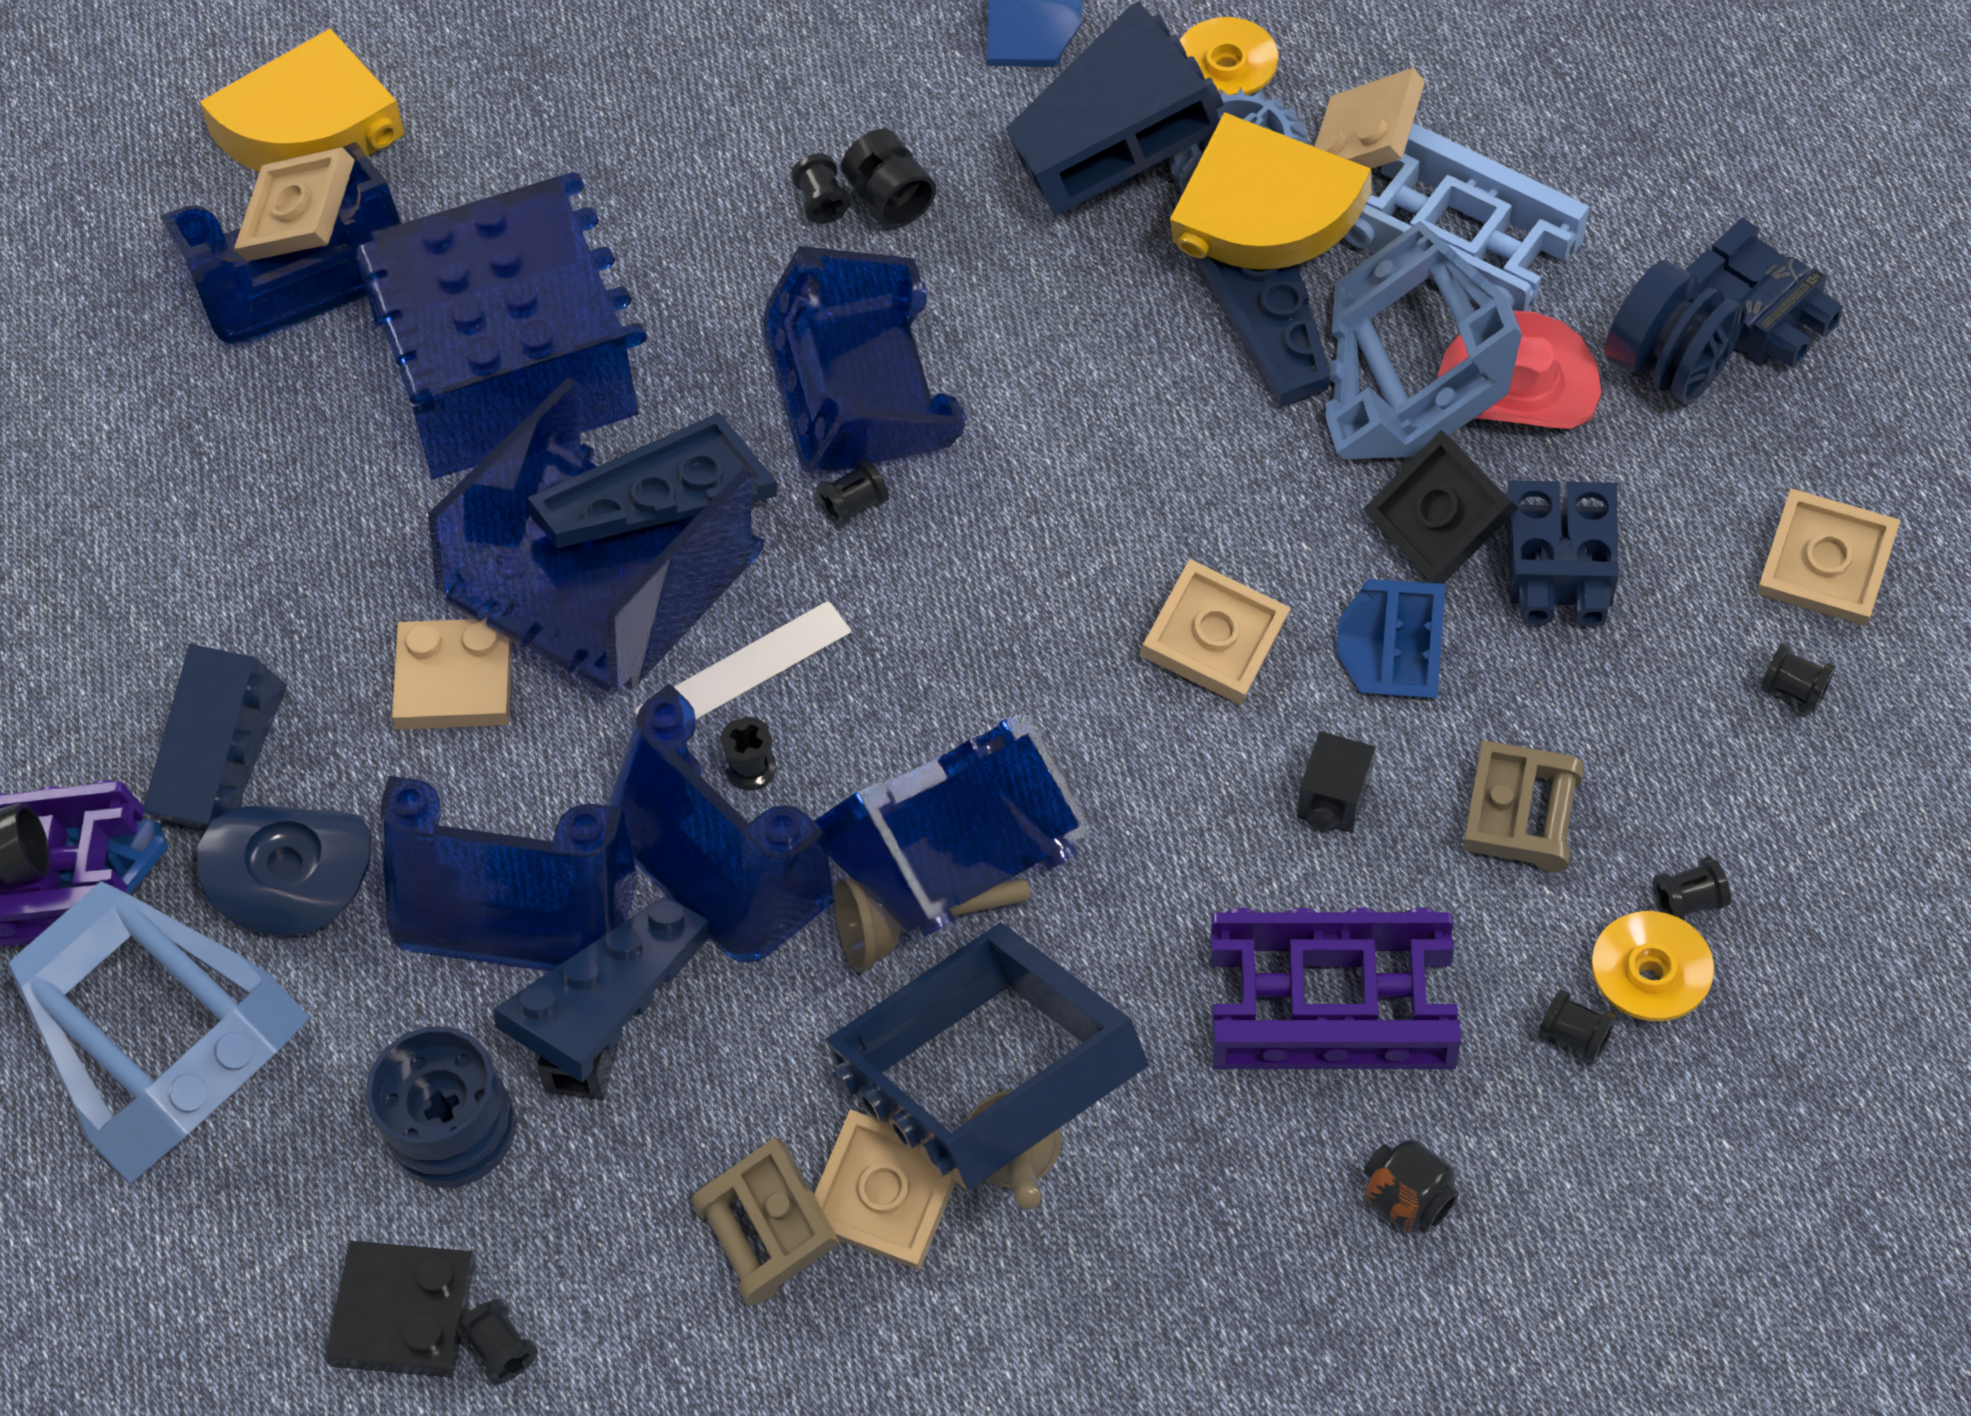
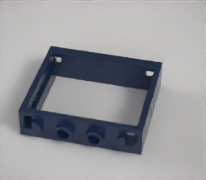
(947, 994)

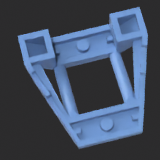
(1400, 426)
(198, 1080)

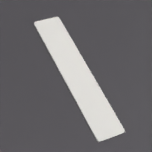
(763, 659)

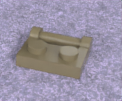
(1504, 799)
(780, 1210)

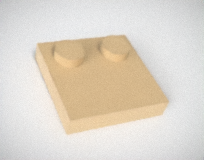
(1372, 120)
(294, 204)
(1828, 557)
(1215, 631)
(451, 675)
(882, 1192)

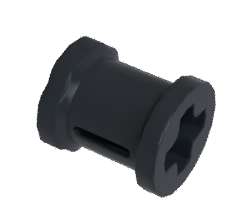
(823, 196)
(852, 493)
(1798, 678)
(748, 753)
(1692, 889)
(1577, 1026)
(496, 1341)

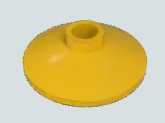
(1232, 53)
(1656, 944)

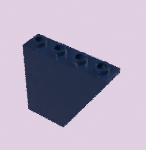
(1115, 112)

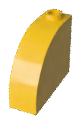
(303, 106)
(1267, 199)

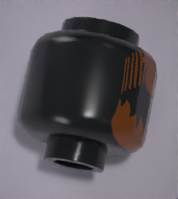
(1410, 1186)

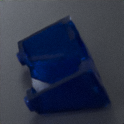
(275, 292)
(851, 360)
(957, 825)
(746, 878)
(501, 893)

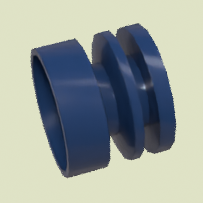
(1675, 331)
(425, 1082)

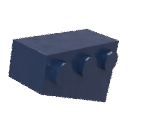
(212, 736)

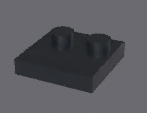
(1440, 508)
(400, 1309)

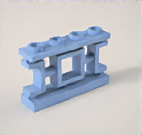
(1483, 192)

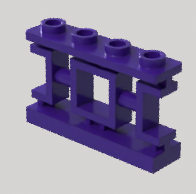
(103, 812)
(1334, 1033)

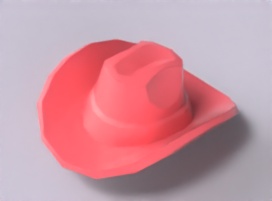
(1552, 377)

